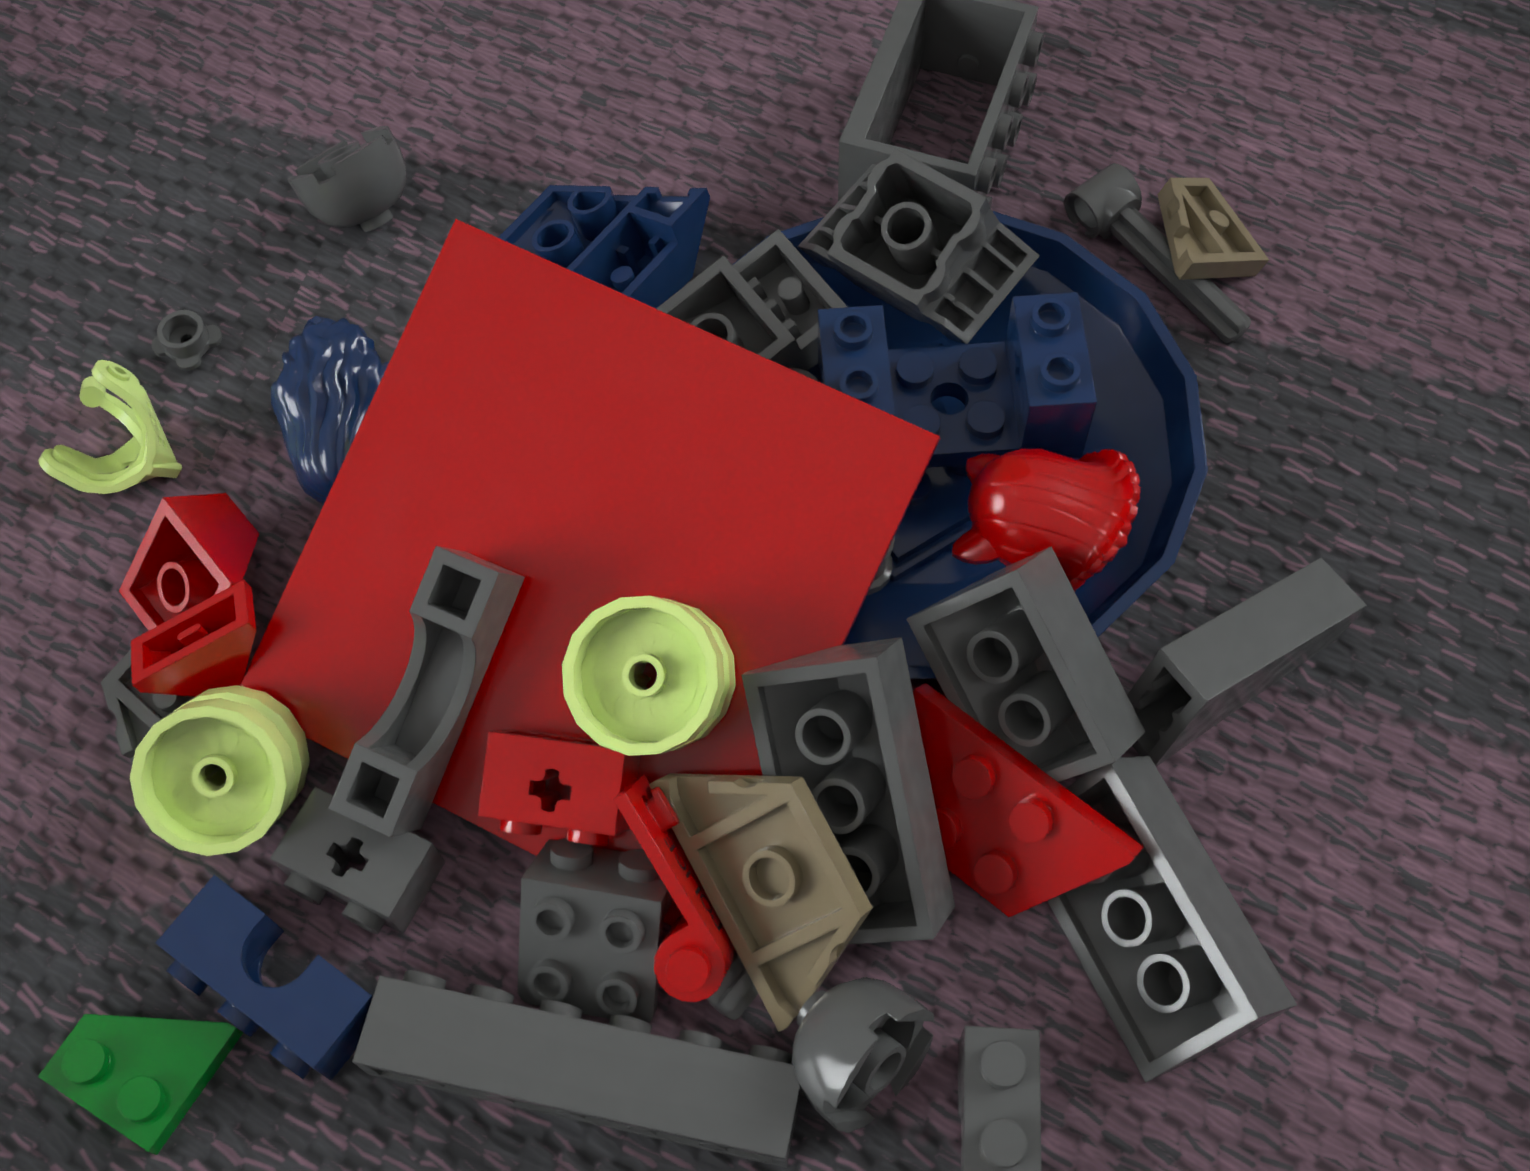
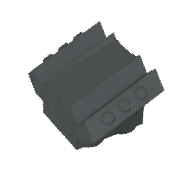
(922, 246)

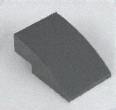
(760, 302)

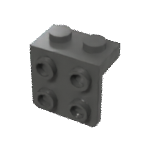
(591, 929)

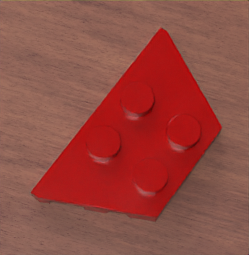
(1005, 819)

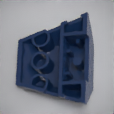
(625, 242)

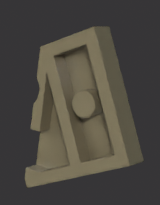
(1206, 233)

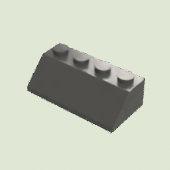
(856, 739)
(1165, 931)

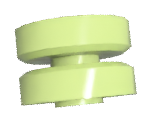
(608, 684)
(219, 770)

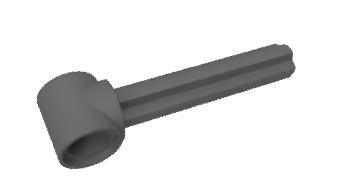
(1111, 206)

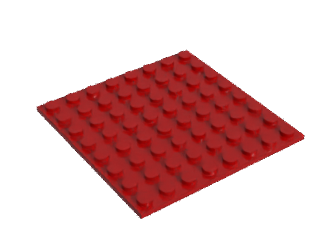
(601, 467)

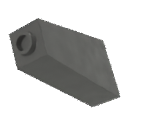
(1238, 657)

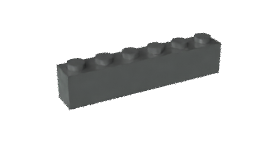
(582, 1068)

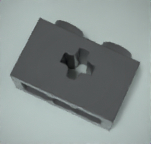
(386, 890)

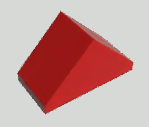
(199, 647)

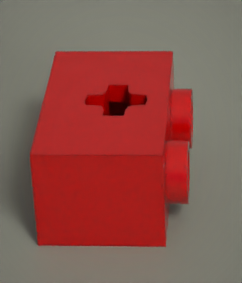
(519, 776)

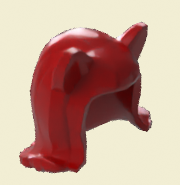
(1049, 500)

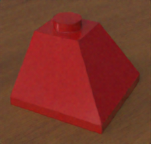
(188, 556)

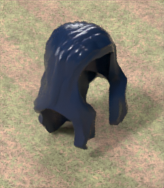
(324, 397)

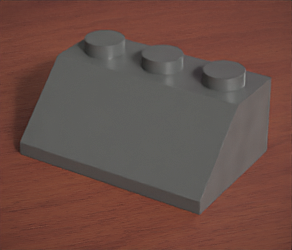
(1030, 667)

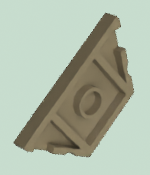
(770, 878)

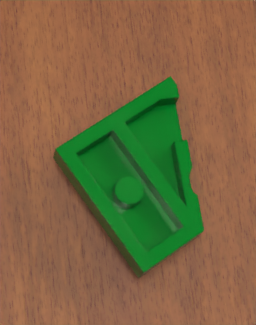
(139, 1070)

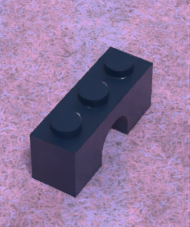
(223, 946)

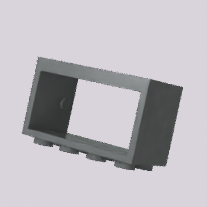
(959, 38)

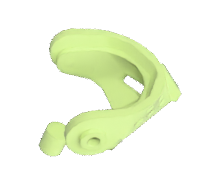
(145, 454)

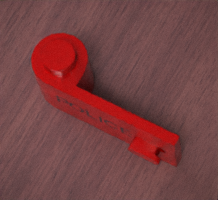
(697, 947)

